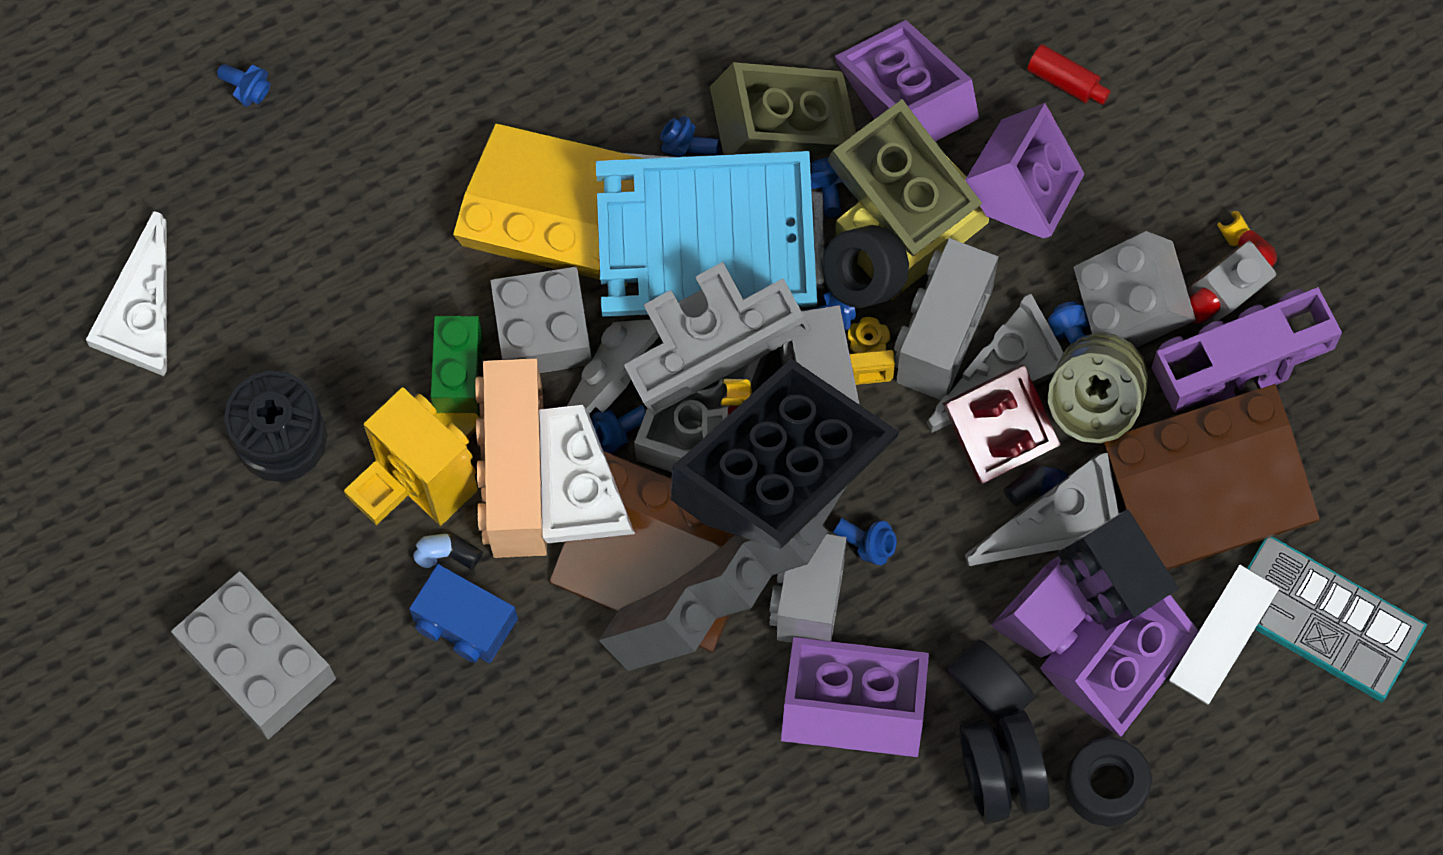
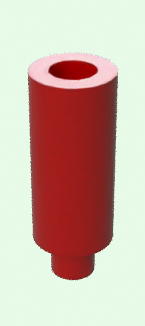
(1067, 75)

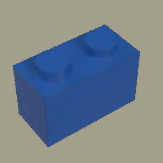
(462, 615)

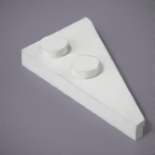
(136, 311)

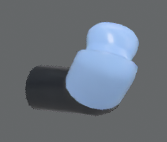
(446, 545)

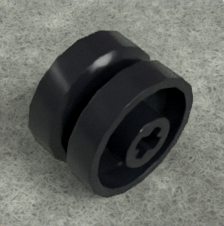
(1004, 767)

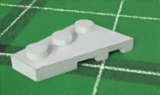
(576, 480)

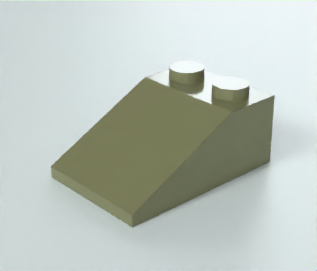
(781, 109)
(903, 178)

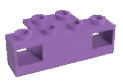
(1250, 347)

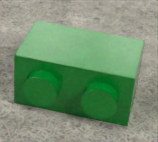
(456, 363)

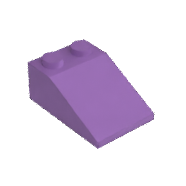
(910, 68)

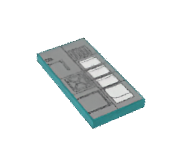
(1334, 620)

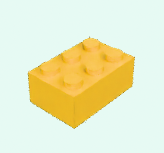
(423, 454)

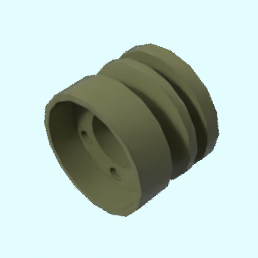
(1090, 409)

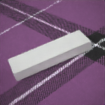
(1224, 634)

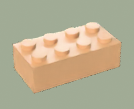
(510, 447)

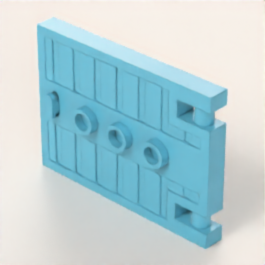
(705, 213)

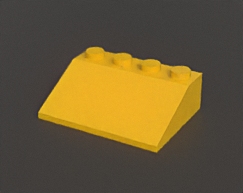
(536, 200)

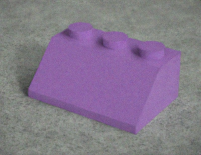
(1026, 172)
(1121, 668)
(855, 697)

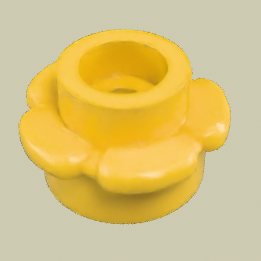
(871, 326)

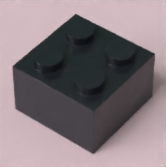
(1116, 571)

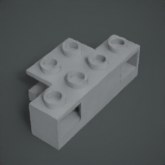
(711, 336)

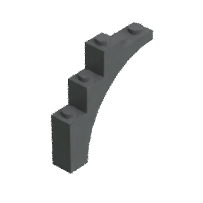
(725, 583)

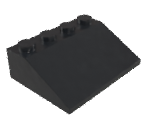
(778, 458)

